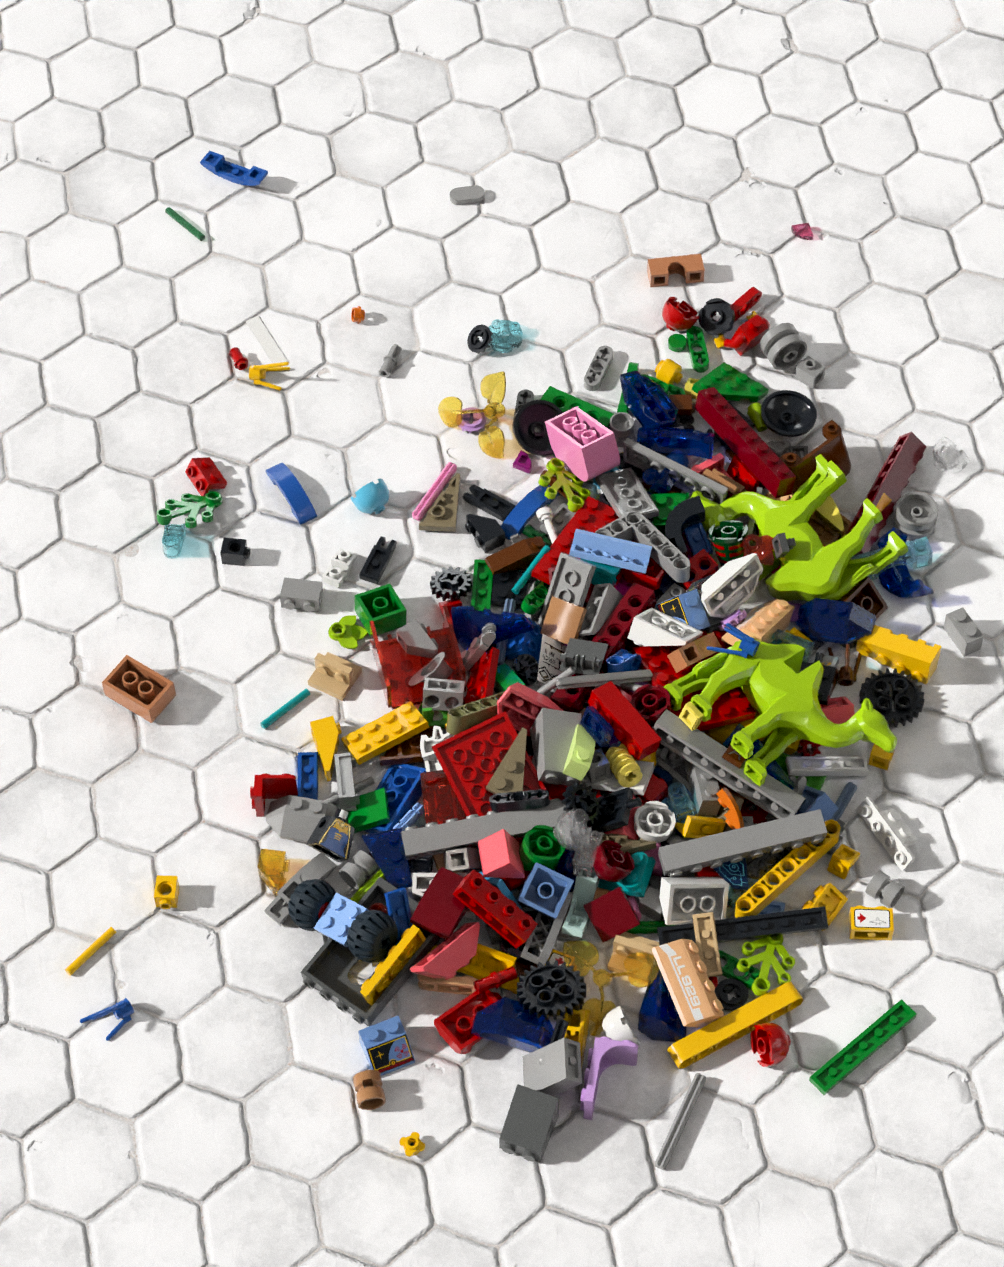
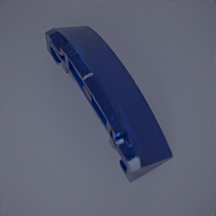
(677, 441)
(897, 578)

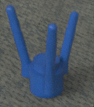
(748, 644)
(120, 1010)

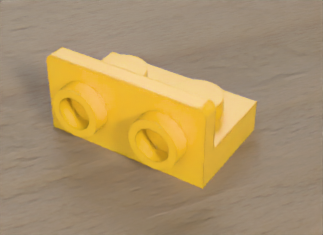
(828, 897)

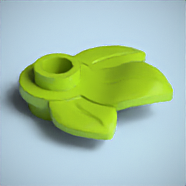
(349, 631)

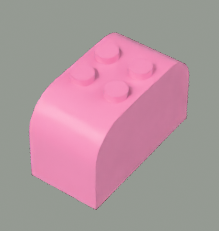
(582, 444)

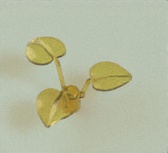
(493, 388)
(583, 955)

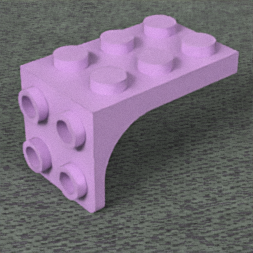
(603, 1055)

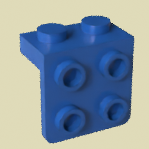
(525, 643)

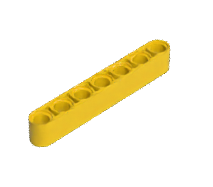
(783, 878)
(734, 1025)

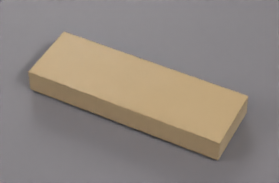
(707, 942)

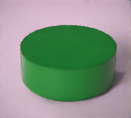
(677, 342)

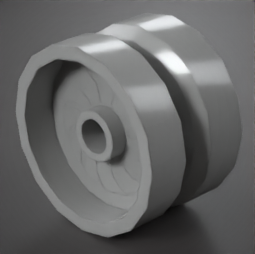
(783, 346)
(916, 515)

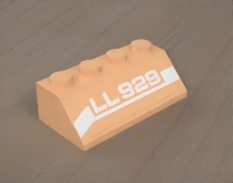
(763, 621)
(688, 983)

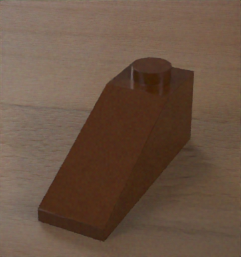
(516, 556)

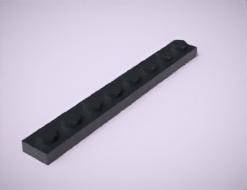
(753, 926)

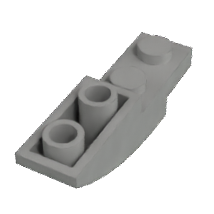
(318, 868)

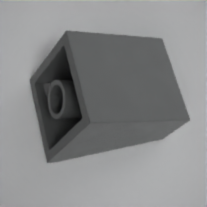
(529, 1123)

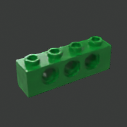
(567, 402)

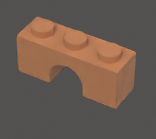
(688, 266)

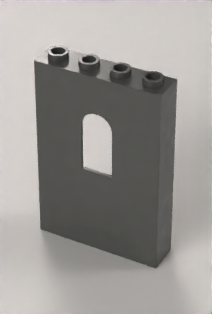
(333, 961)

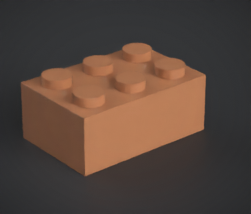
(139, 688)

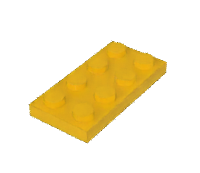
(384, 733)
(393, 964)

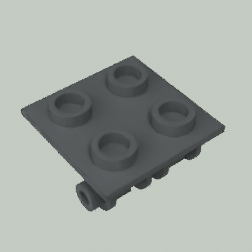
(583, 656)

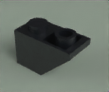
(486, 532)

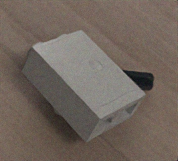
(555, 1065)

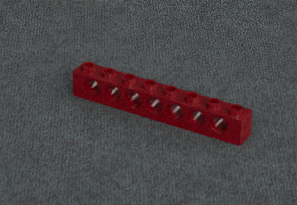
(615, 634)

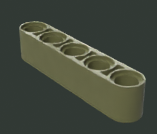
(471, 714)

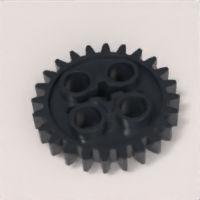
(909, 695)
(551, 990)

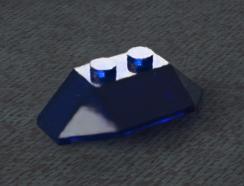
(647, 401)
(834, 621)
(512, 1026)

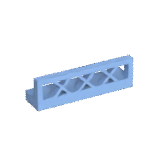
(610, 551)

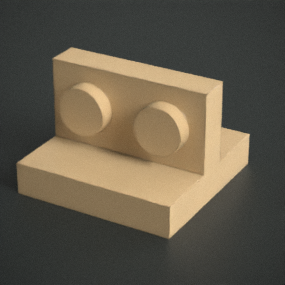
(334, 675)
(624, 946)

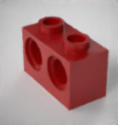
(696, 562)

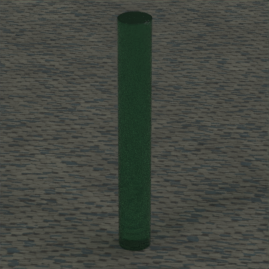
(185, 224)

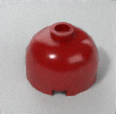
(678, 315)
(770, 1043)

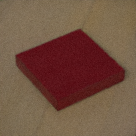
(611, 914)

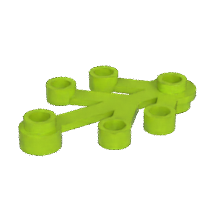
(556, 467)
(768, 959)

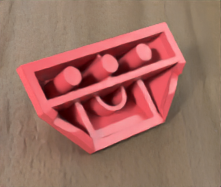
(523, 705)
(450, 954)

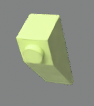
(580, 754)

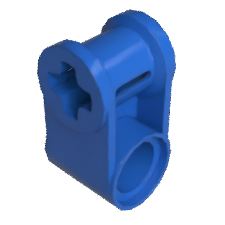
(623, 661)

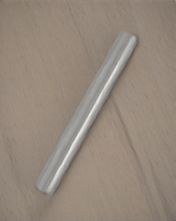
(601, 679)
(680, 1121)

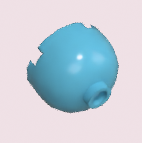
(372, 497)

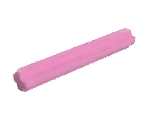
(434, 491)

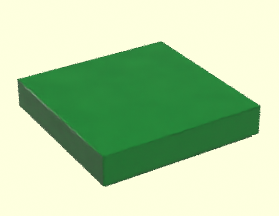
(371, 811)

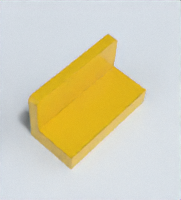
(700, 826)

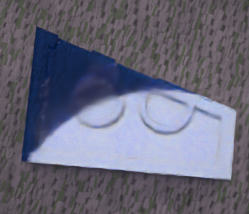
(390, 856)

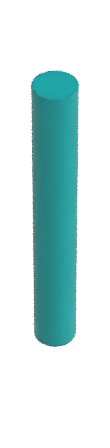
(527, 574)
(285, 708)

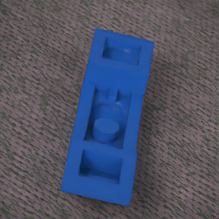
(232, 172)
(293, 492)
(525, 511)

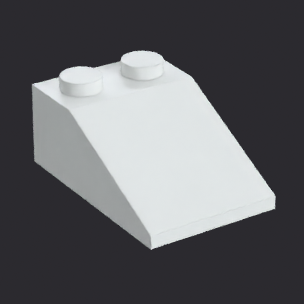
(659, 629)

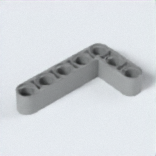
(637, 528)

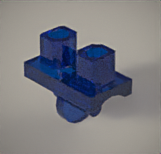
(660, 482)

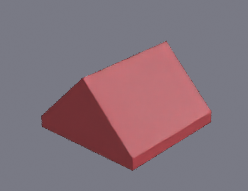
(500, 856)

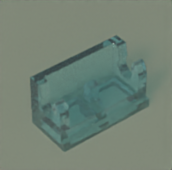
(783, 637)

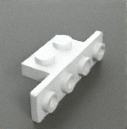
(890, 831)

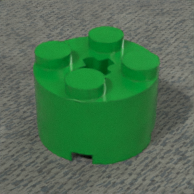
(540, 847)

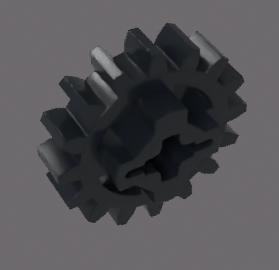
(451, 584)
(583, 799)

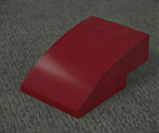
(438, 908)

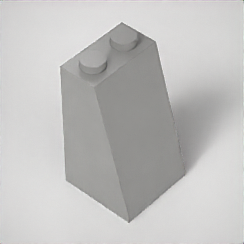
(551, 743)

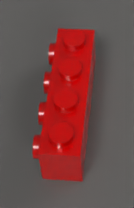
(625, 720)
(495, 908)

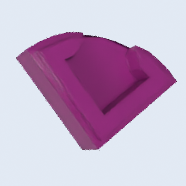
(523, 462)

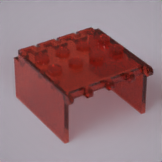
(398, 667)

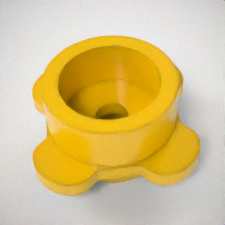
(416, 1148)

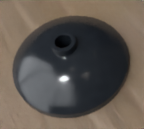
(788, 413)
(527, 418)

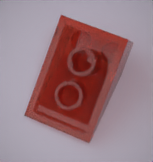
(439, 798)

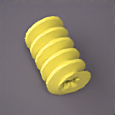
(623, 766)

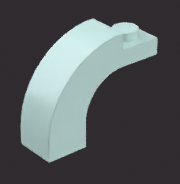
(577, 918)

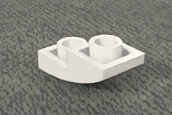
(340, 567)

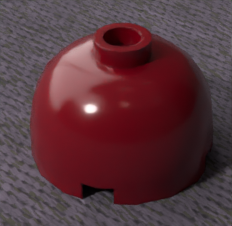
(651, 702)
(612, 863)

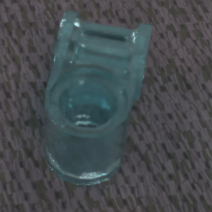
(173, 539)
(680, 805)

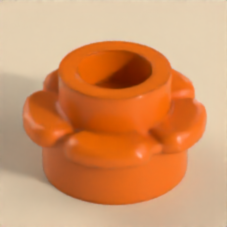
(357, 314)

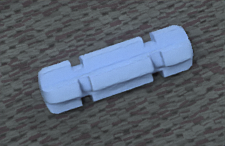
(410, 817)

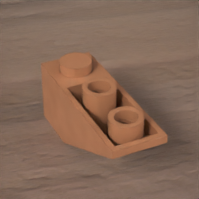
(693, 652)

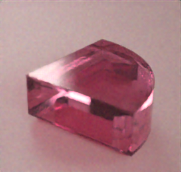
(802, 231)

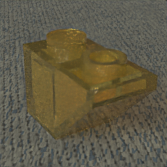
(272, 869)

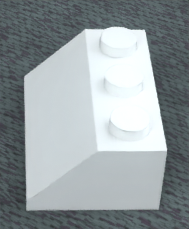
(692, 895)

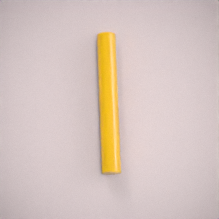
(90, 951)

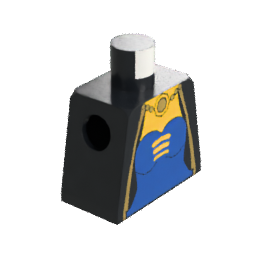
(333, 836)

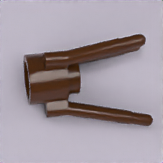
(846, 675)

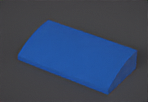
(403, 792)

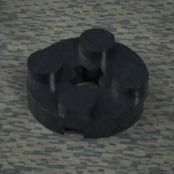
(709, 310)

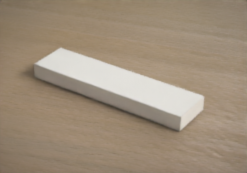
(827, 766)

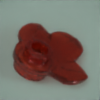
(762, 548)

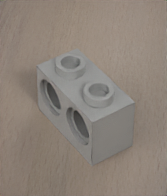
(443, 693)

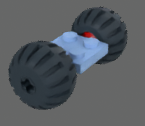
(321, 909)

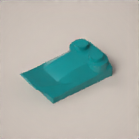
(638, 880)

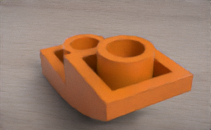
(734, 816)

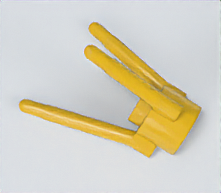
(258, 372)

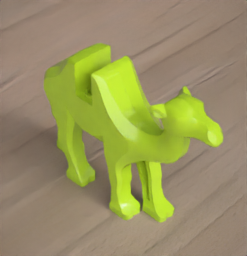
(809, 567)
(783, 699)

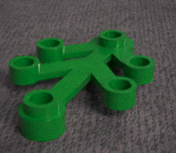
(210, 501)

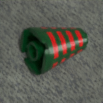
(728, 540)

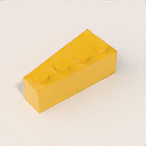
(900, 653)

